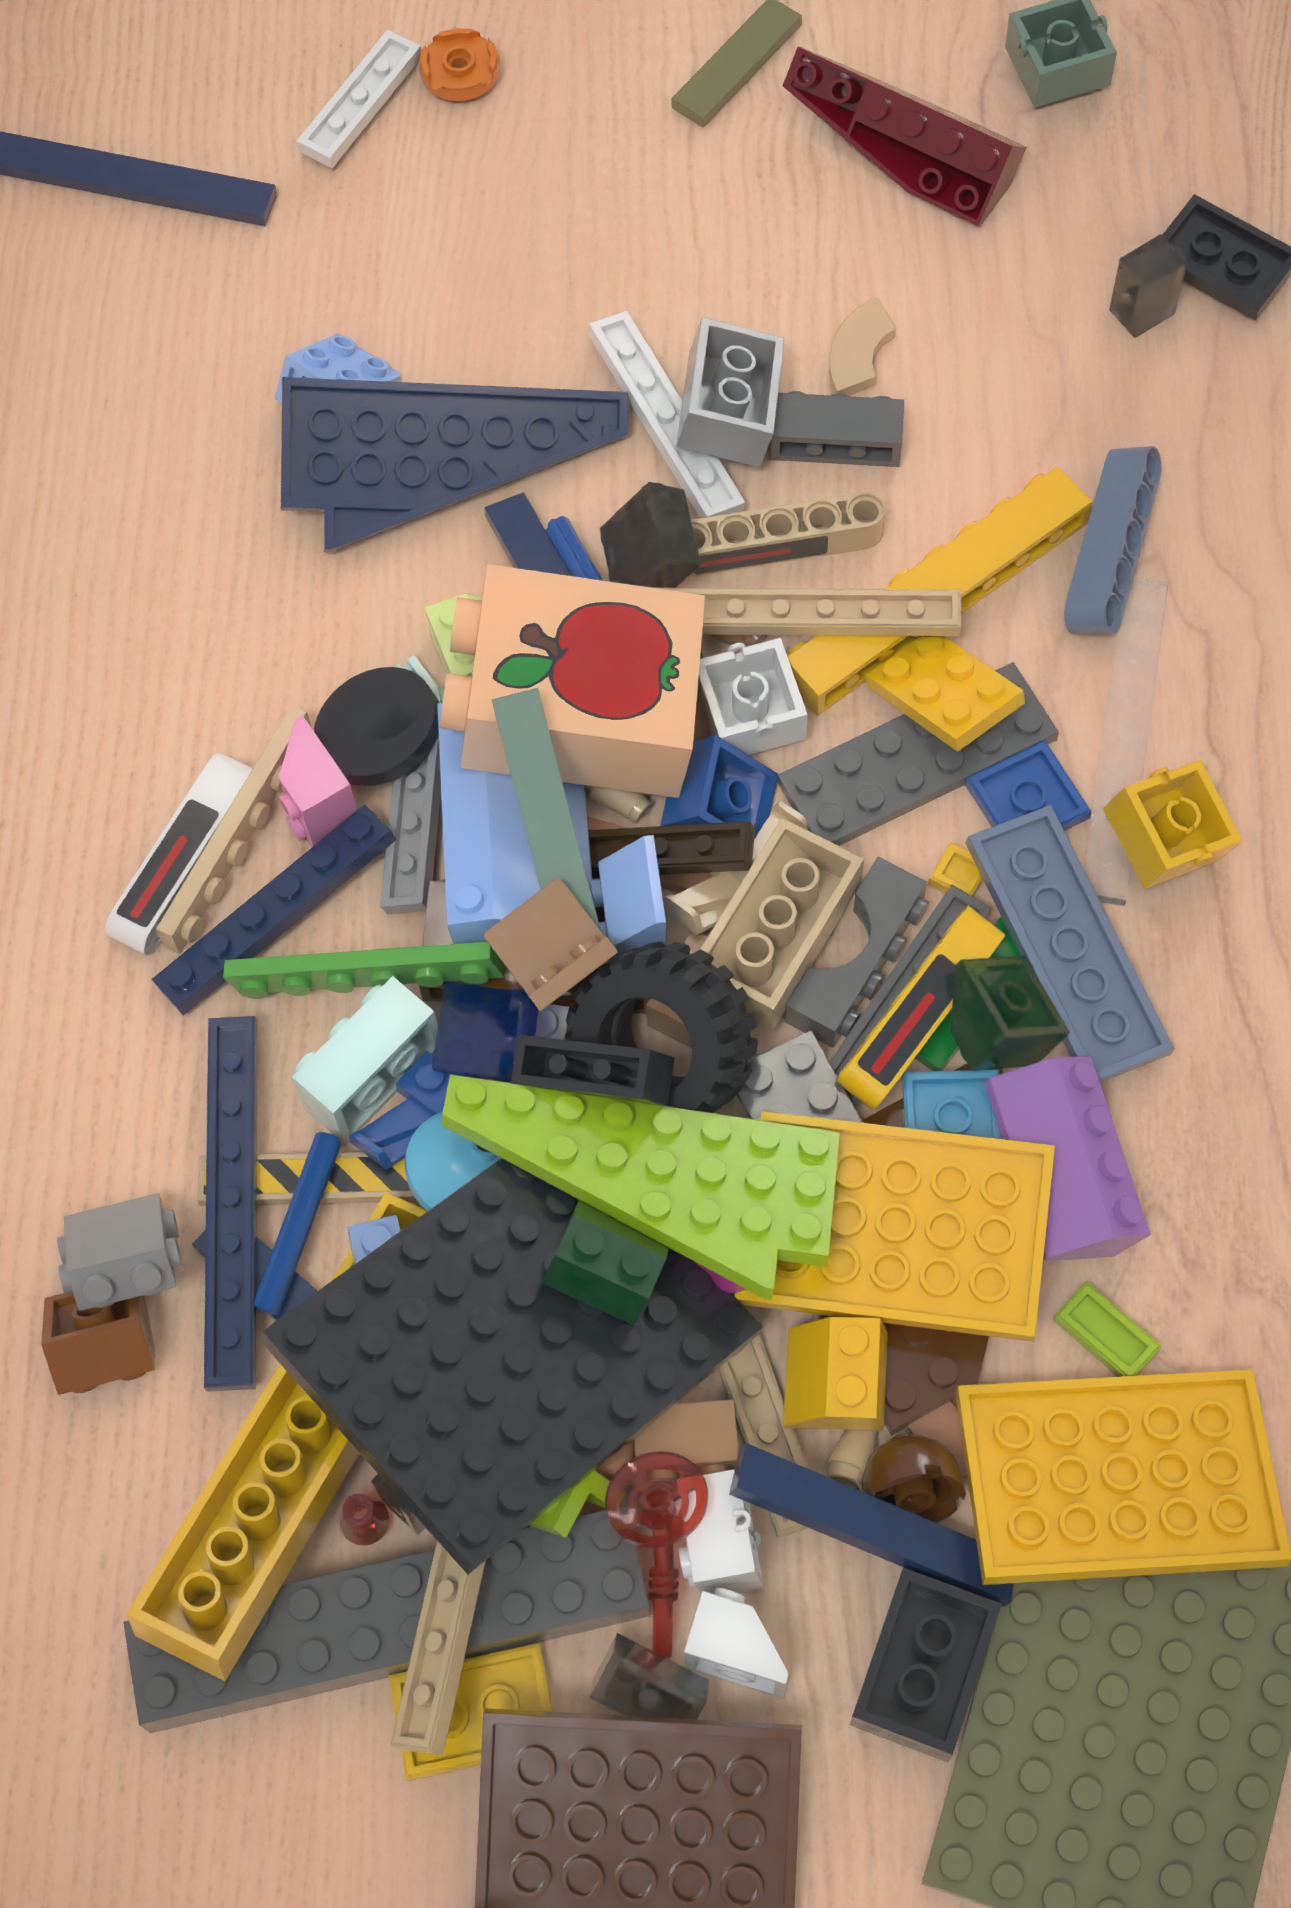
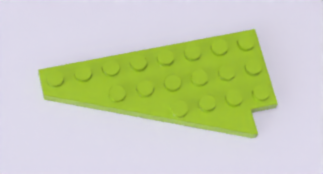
(693, 1180)

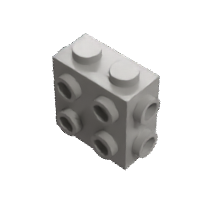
(119, 1252)

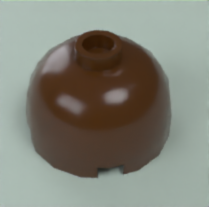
(915, 1476)

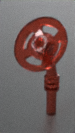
(667, 1527)

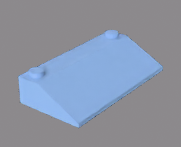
(487, 844)

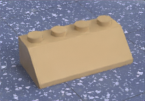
(783, 916)

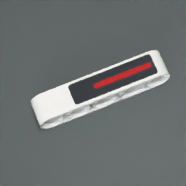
(175, 854)

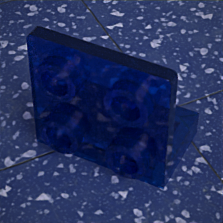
(481, 1030)

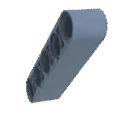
(1113, 540)

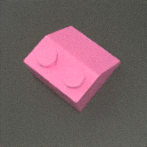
(313, 787)

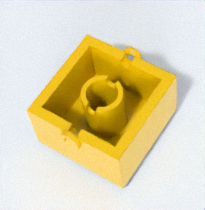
(1172, 823)

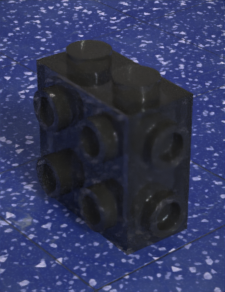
(651, 539)

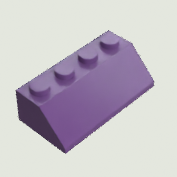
(1091, 1191)

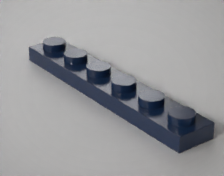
(274, 908)

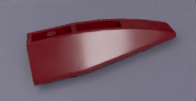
(909, 138)

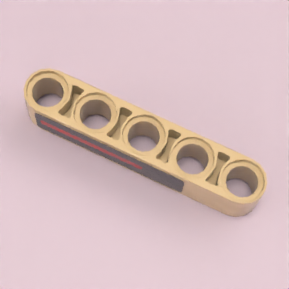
(798, 524)

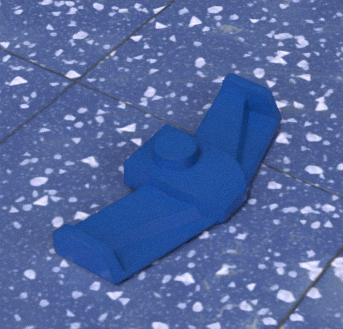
(390, 1134)

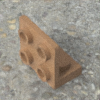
(549, 943)

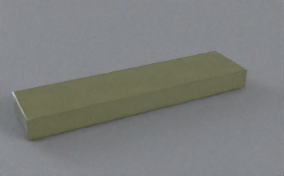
(736, 61)

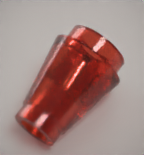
(366, 1529)

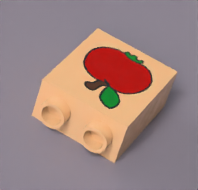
(608, 667)

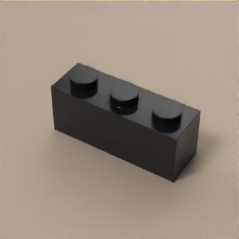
(593, 1069)

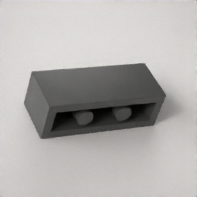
(838, 429)

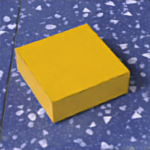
(956, 869)

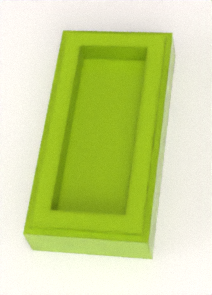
(1106, 1332)

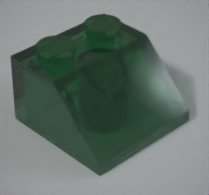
(1003, 1014)

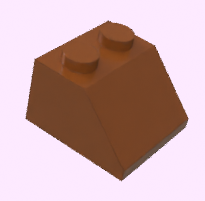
(96, 1342)

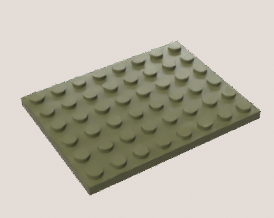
(1123, 1745)

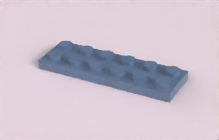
(1069, 942)

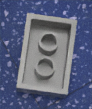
(730, 392)

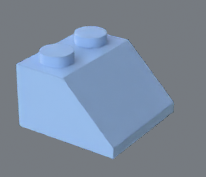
(631, 897)

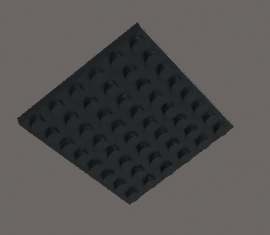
(480, 1380)

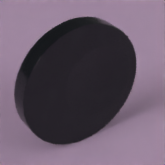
(379, 725)

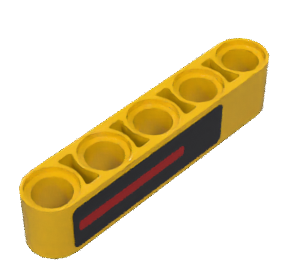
(916, 1010)

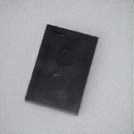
(1229, 256)

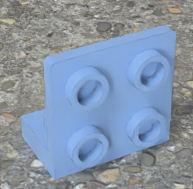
(335, 359)

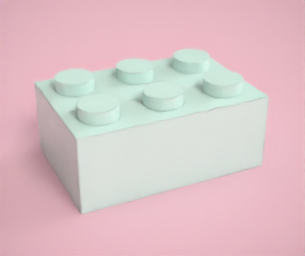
(365, 1058)

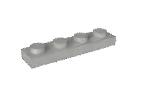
(414, 825)

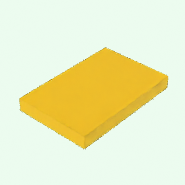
(493, 1681)

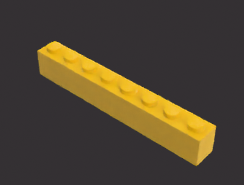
(975, 561)

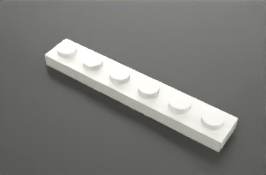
(659, 410)

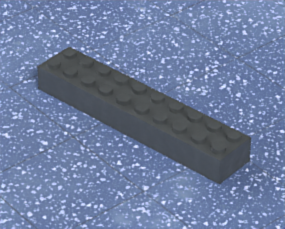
(366, 1620)

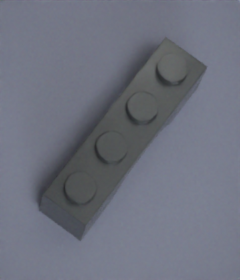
(830, 997)

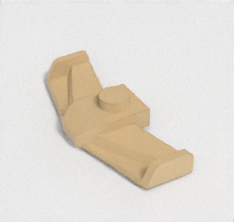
(705, 902)

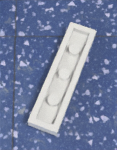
(359, 99)

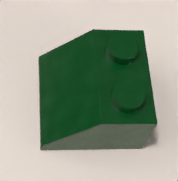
(606, 1264)

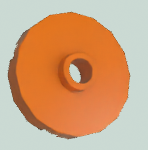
(459, 65)

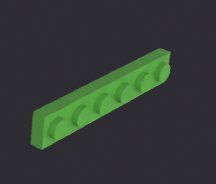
(345, 970)

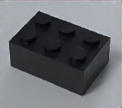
(925, 1665)

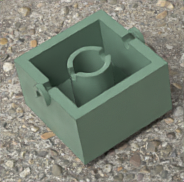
(1060, 50)

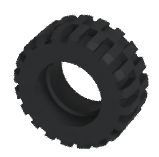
(697, 994)

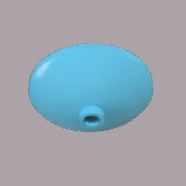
(441, 1162)

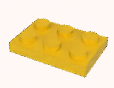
(945, 690)

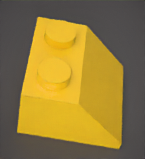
(836, 1374)

